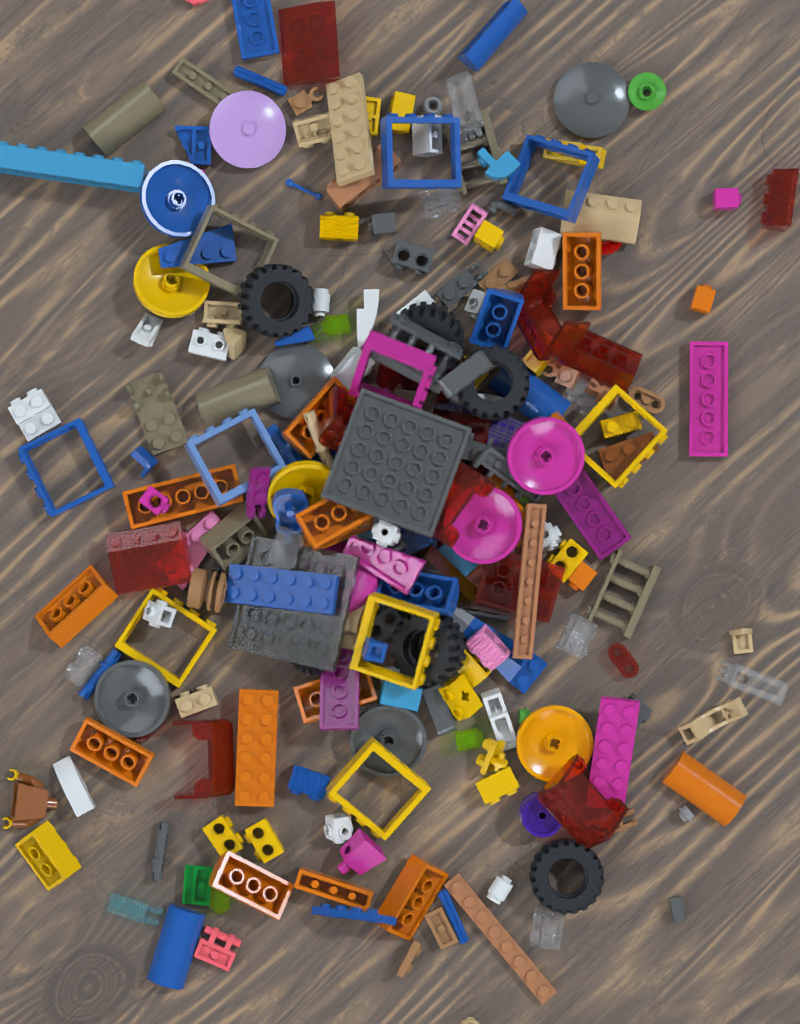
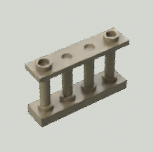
(486, 140)
(634, 609)

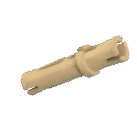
(314, 426)

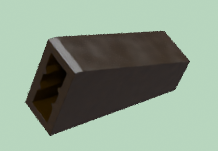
(439, 565)

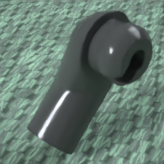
(501, 205)

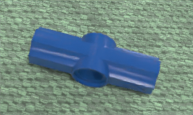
(287, 452)

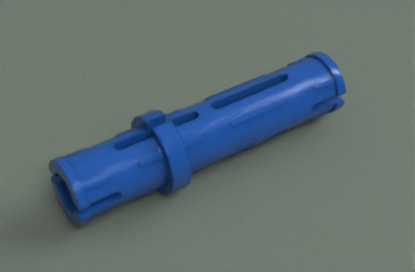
(109, 661)

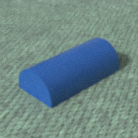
(493, 34)
(541, 398)
(429, 591)
(176, 946)

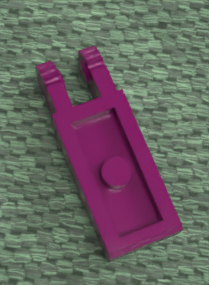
(257, 491)

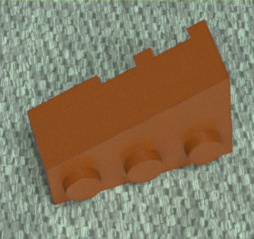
(619, 456)

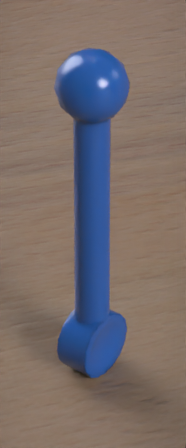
(289, 182)

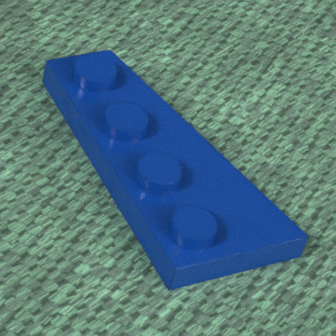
(213, 248)
(355, 913)

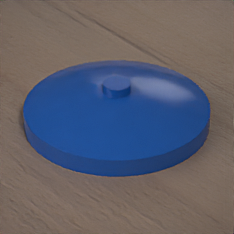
(175, 198)

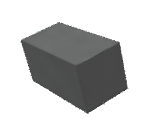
(677, 908)

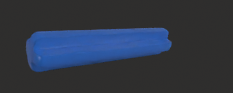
(260, 80)
(453, 916)

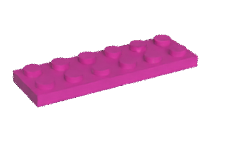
(708, 399)
(614, 746)

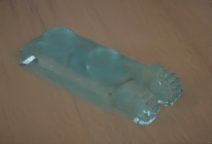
(132, 908)

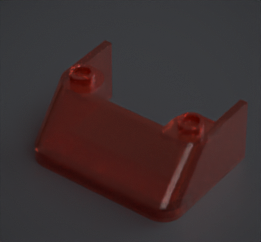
(538, 321)
(220, 757)

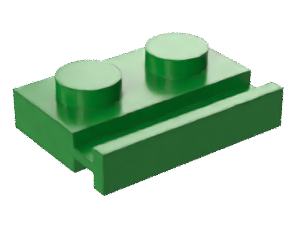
(196, 885)

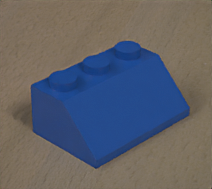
(497, 318)

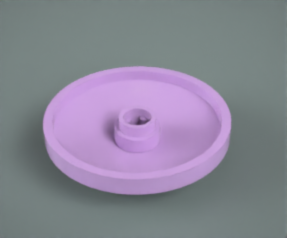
(247, 129)

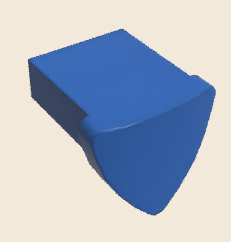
(145, 459)

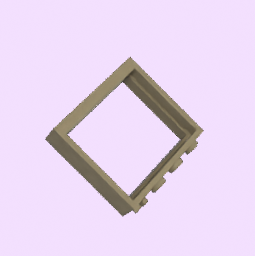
(234, 219)

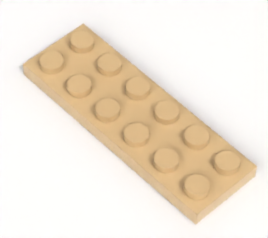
(350, 129)

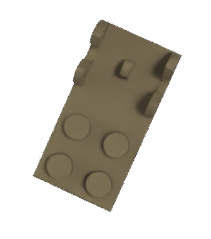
(157, 413)

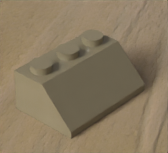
(232, 537)

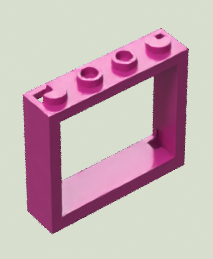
(399, 352)

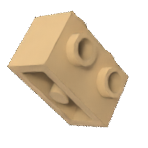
(200, 700)

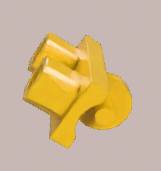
(495, 757)

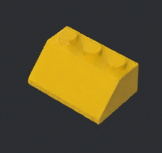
(48, 855)

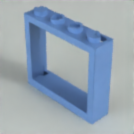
(221, 499)

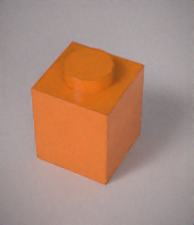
(702, 299)
(581, 577)

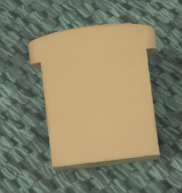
(236, 341)
(741, 640)

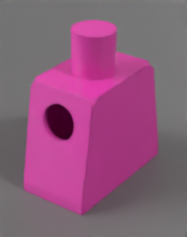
(360, 854)

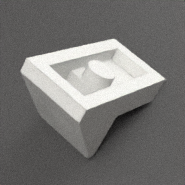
(147, 330)

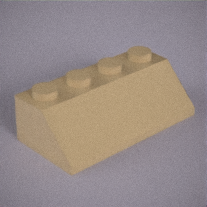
(611, 215)

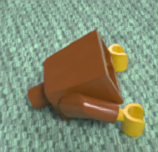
(28, 801)

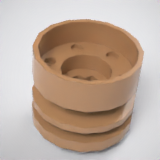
(206, 590)

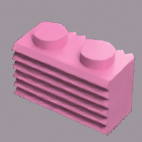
(488, 647)

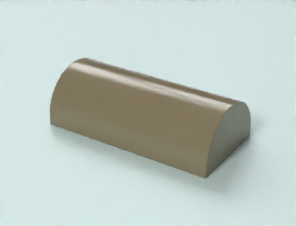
(124, 118)
(229, 398)

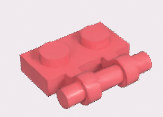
(214, 953)

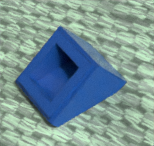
(374, 650)

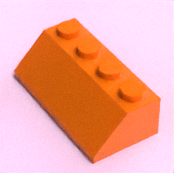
(76, 606)
(412, 896)

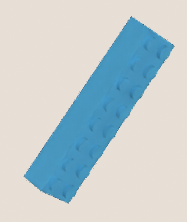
(72, 168)

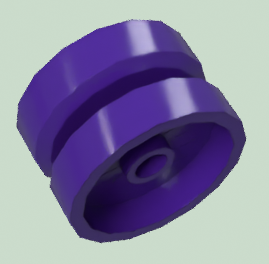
(529, 816)

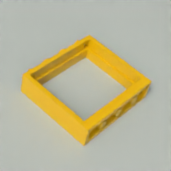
(646, 453)
(178, 605)
(360, 665)
(370, 746)

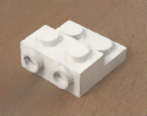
(34, 414)

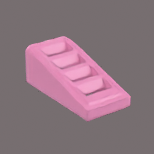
(461, 238)

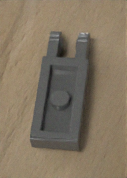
(460, 285)

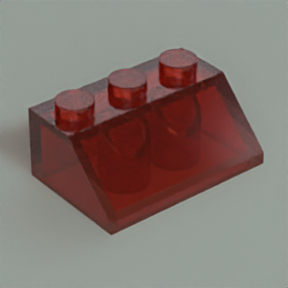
(779, 199)

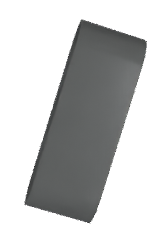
(464, 374)
(438, 709)

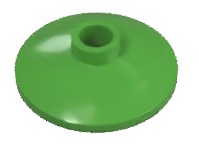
(649, 82)

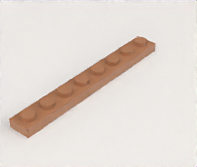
(529, 581)
(500, 938)

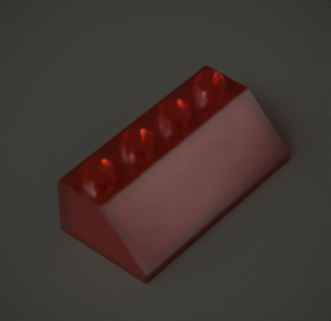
(603, 360)

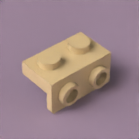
(313, 130)
(222, 313)

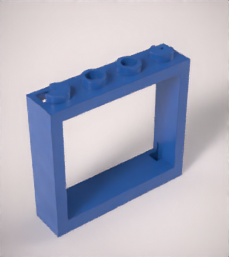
(525, 157)
(389, 182)
(33, 473)

